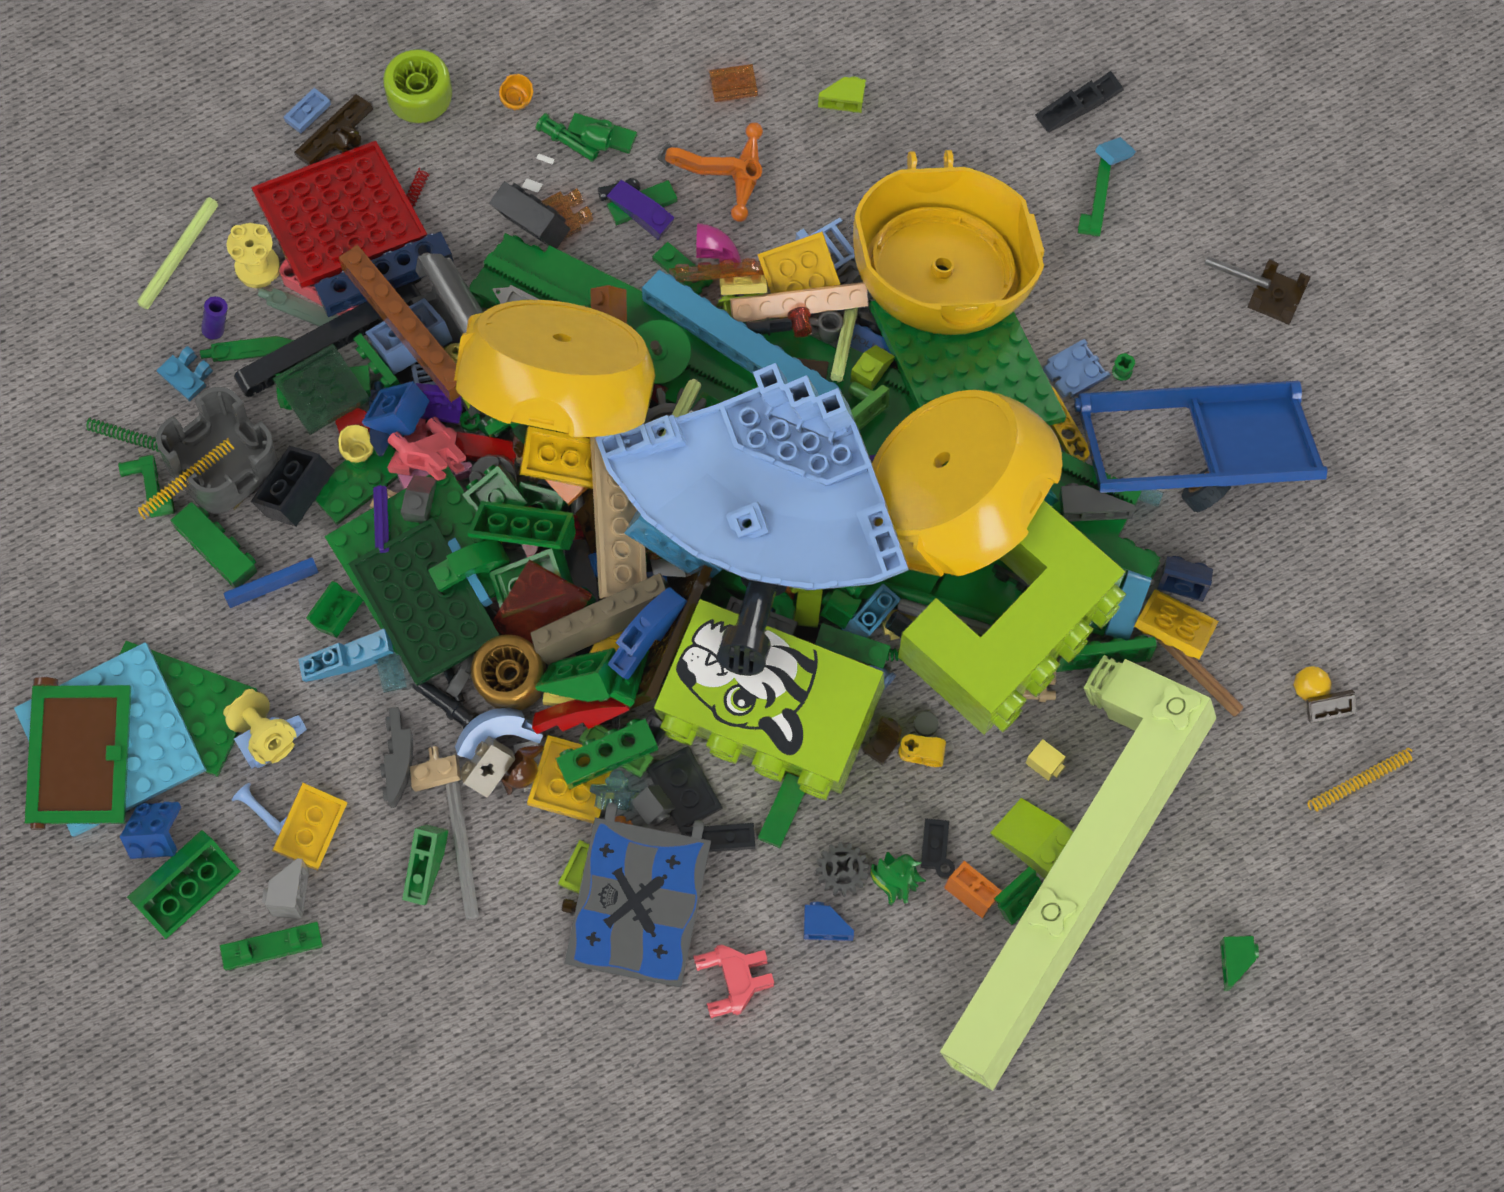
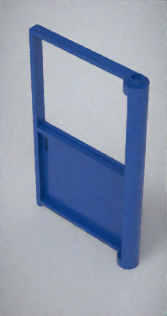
(1244, 432)

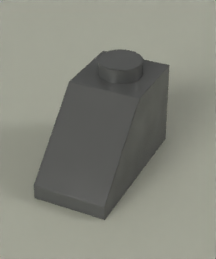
(418, 499)

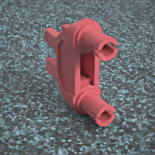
(432, 452)
(737, 977)

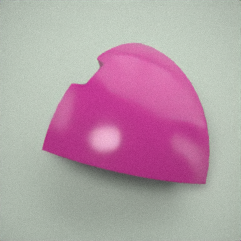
(715, 244)

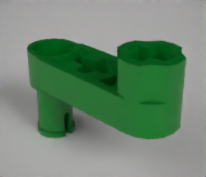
(148, 468)

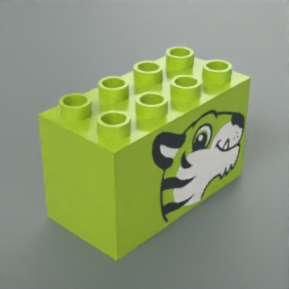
(793, 717)

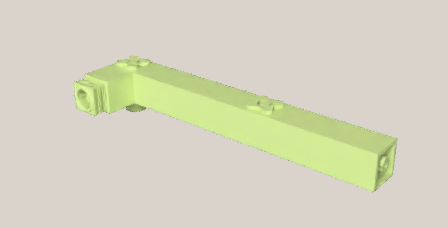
(1168, 731)

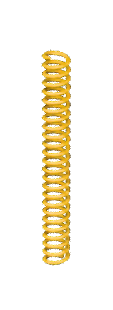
(184, 477)
(1369, 779)

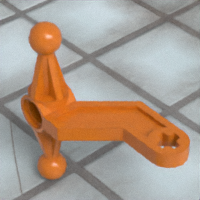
(732, 166)

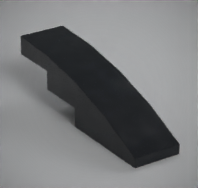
(1079, 102)

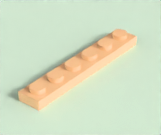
(815, 299)

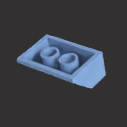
(393, 351)

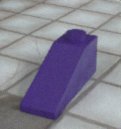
(641, 209)

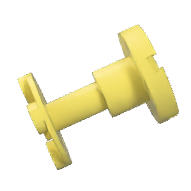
(253, 255)
(269, 738)

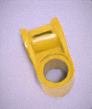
(925, 751)

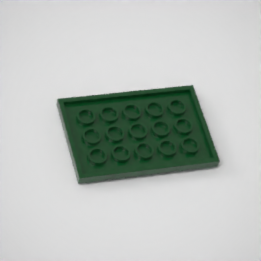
(425, 625)

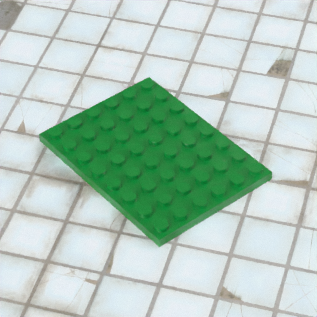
(984, 360)

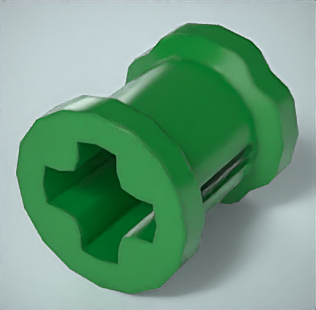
(1121, 363)

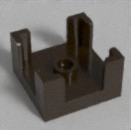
(1282, 295)

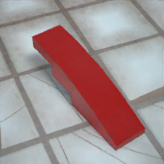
(476, 446)
(577, 711)

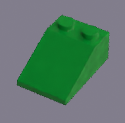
(506, 576)
(580, 677)

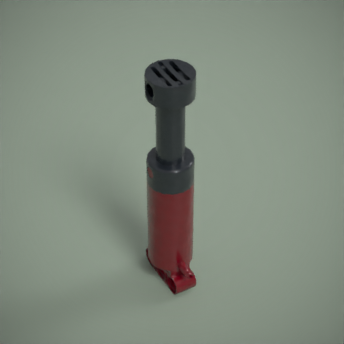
(746, 644)

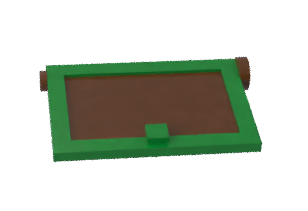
(77, 754)

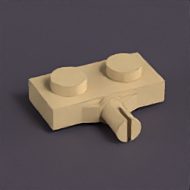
(435, 771)

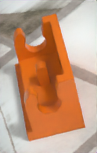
(972, 889)

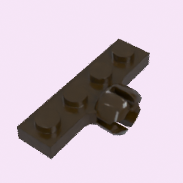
(336, 132)

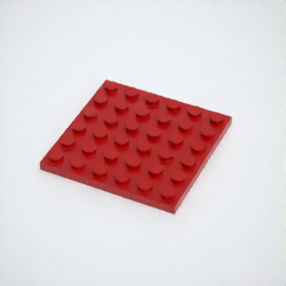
(336, 206)

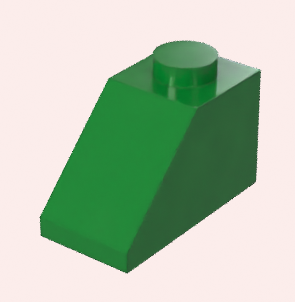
(1237, 957)

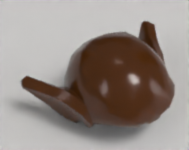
(523, 769)

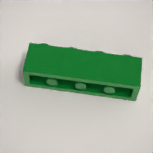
(213, 545)

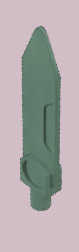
(295, 306)

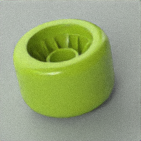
(417, 86)

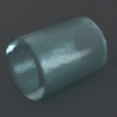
(1151, 497)

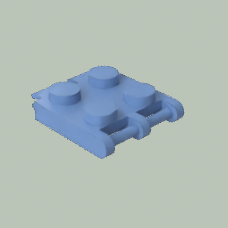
(1075, 370)

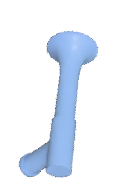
(245, 796)

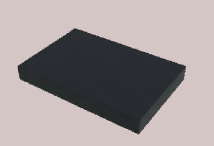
(685, 787)

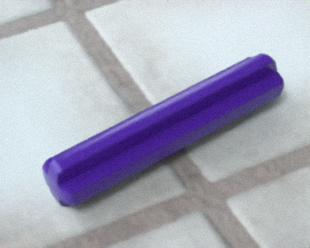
(381, 523)

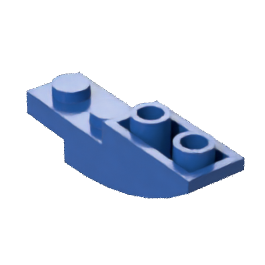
(644, 629)

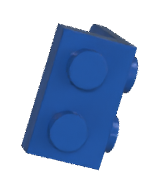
(148, 830)

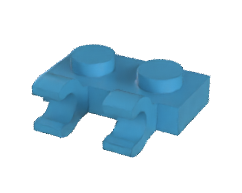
(183, 379)

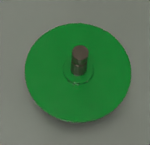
(667, 347)

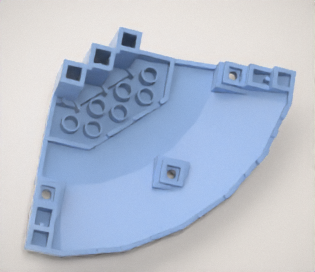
(770, 459)

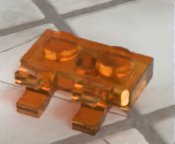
(562, 205)

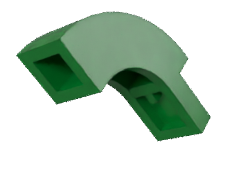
(469, 560)

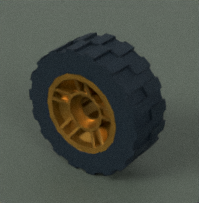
(1203, 497)

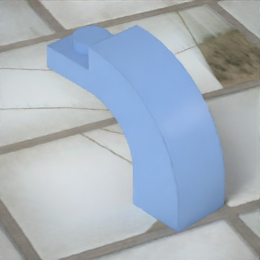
(494, 724)

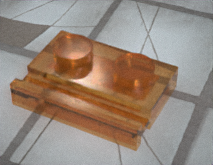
(733, 83)

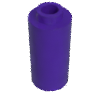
(214, 317)

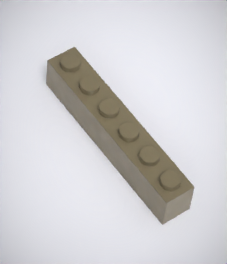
(596, 620)

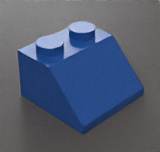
(397, 409)

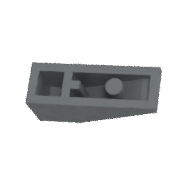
(1088, 504)

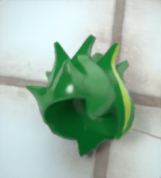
(896, 876)

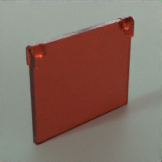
(537, 601)

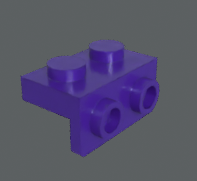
(440, 406)

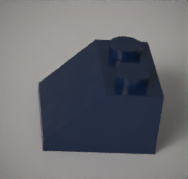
(1185, 578)

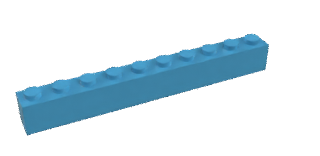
(723, 332)

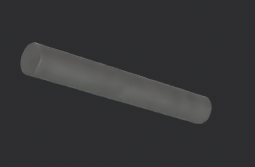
(1235, 271)

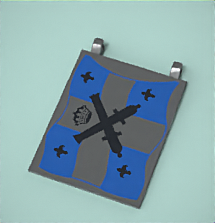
(638, 900)

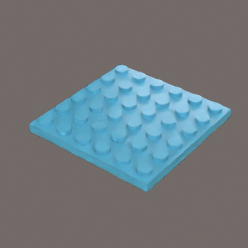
(159, 742)

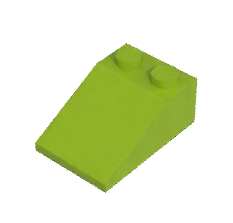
(1032, 836)

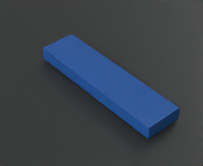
(271, 582)

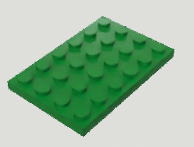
(201, 702)

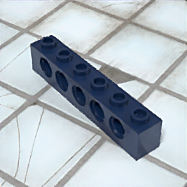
(397, 274)

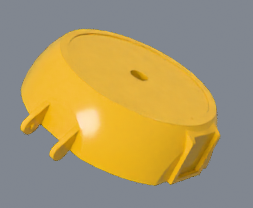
(951, 221)
(555, 368)
(986, 493)

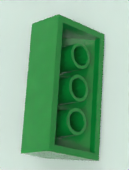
(523, 525)
(183, 884)

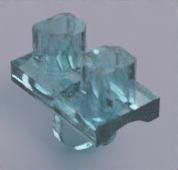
(616, 789)

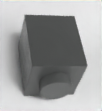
(653, 805)

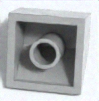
(287, 891)

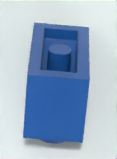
(824, 923)

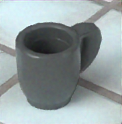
(828, 326)

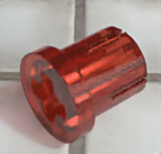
(800, 321)

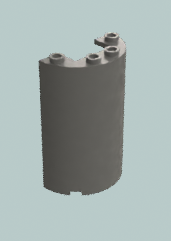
(448, 297)

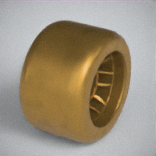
(496, 661)

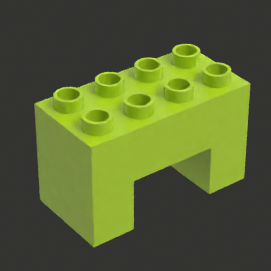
(987, 675)

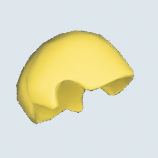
(355, 443)

